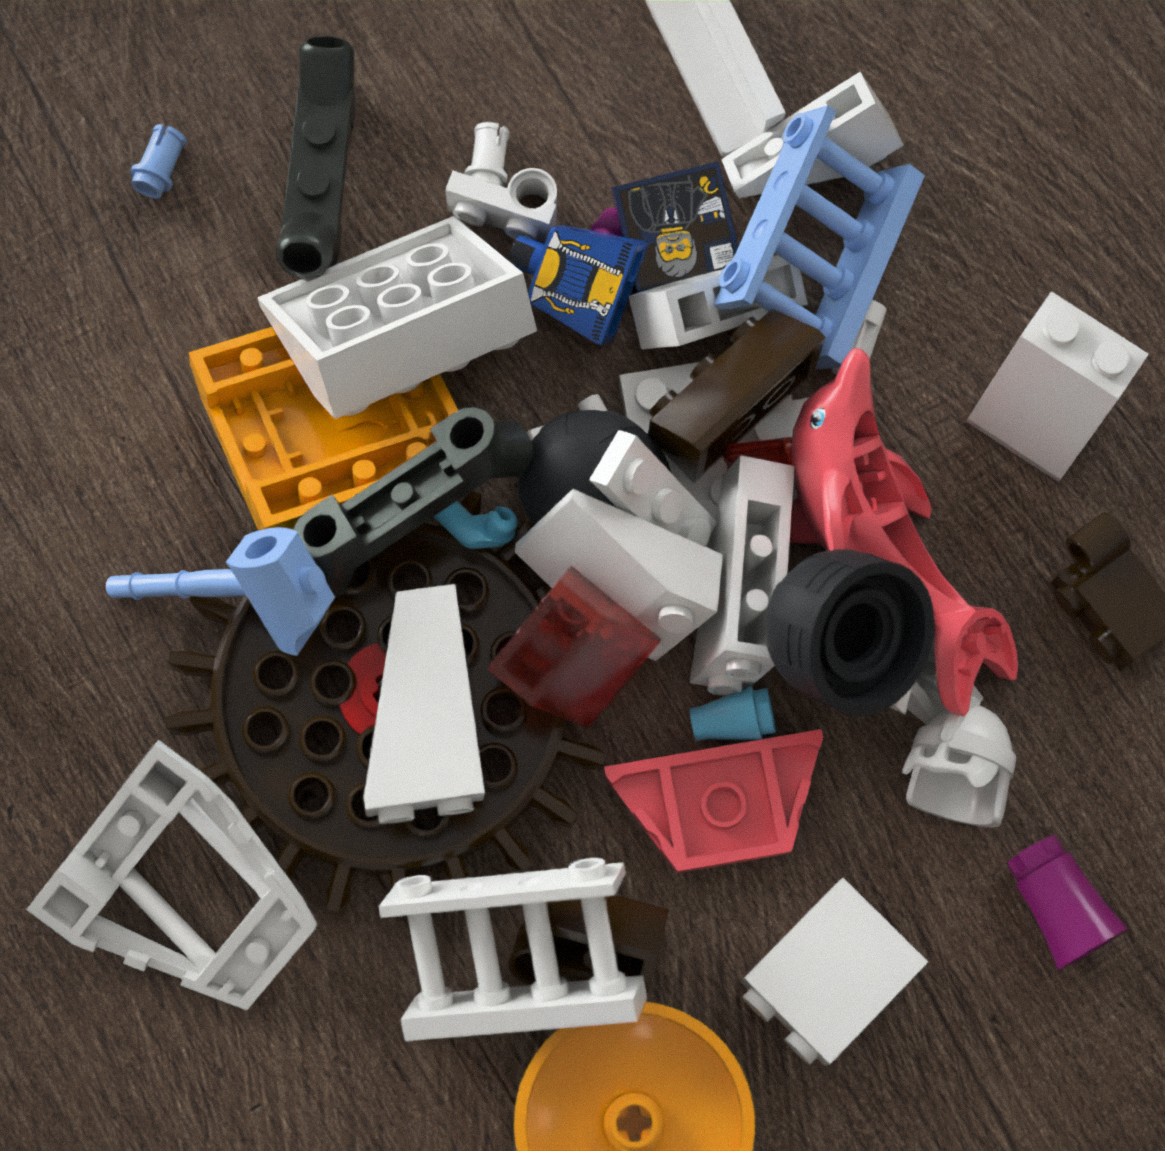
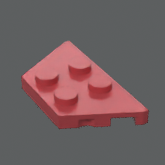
(721, 800)

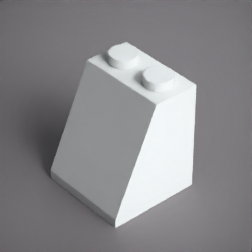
(1056, 386)

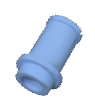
(156, 166)

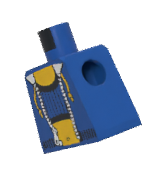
(581, 277)

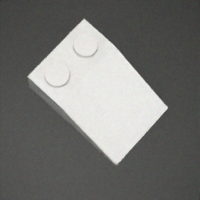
(642, 567)

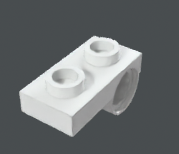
(484, 202)

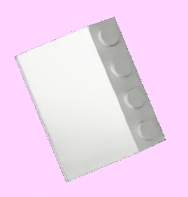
(400, 315)

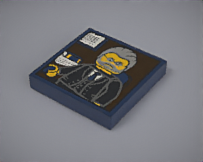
(683, 221)

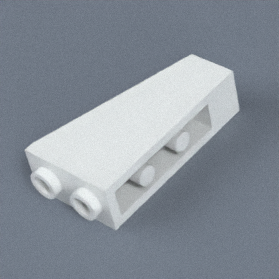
(754, 543)
(425, 717)

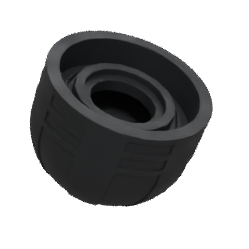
(567, 456)
(850, 630)

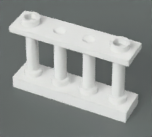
(493, 1004)

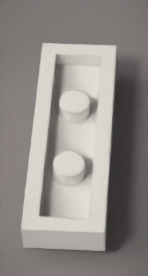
(648, 490)

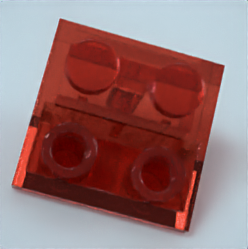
(574, 651)

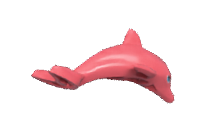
(859, 500)

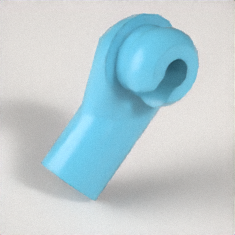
(480, 530)

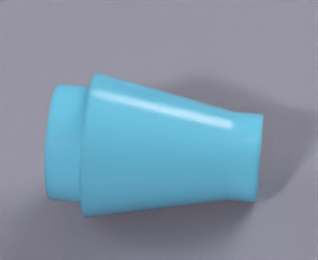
(735, 717)

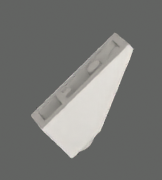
(858, 127)
(686, 312)

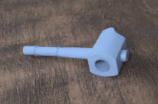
(267, 568)

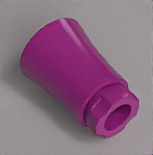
(1063, 902)

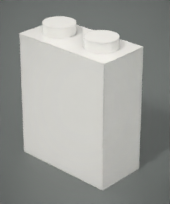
(831, 974)

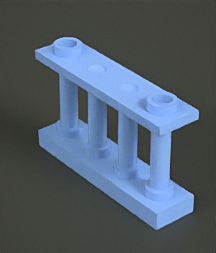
(866, 239)

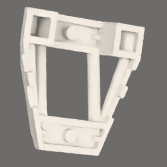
(119, 839)

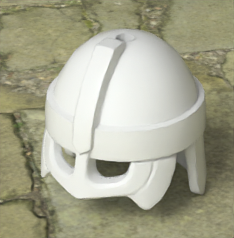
(962, 767)

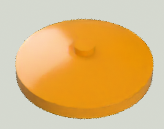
(635, 1089)

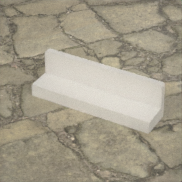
(719, 69)

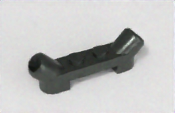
(318, 158)
(465, 456)

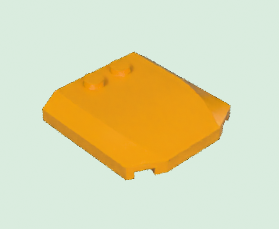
(288, 445)

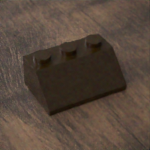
(734, 390)

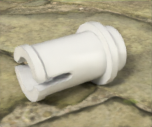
(489, 154)

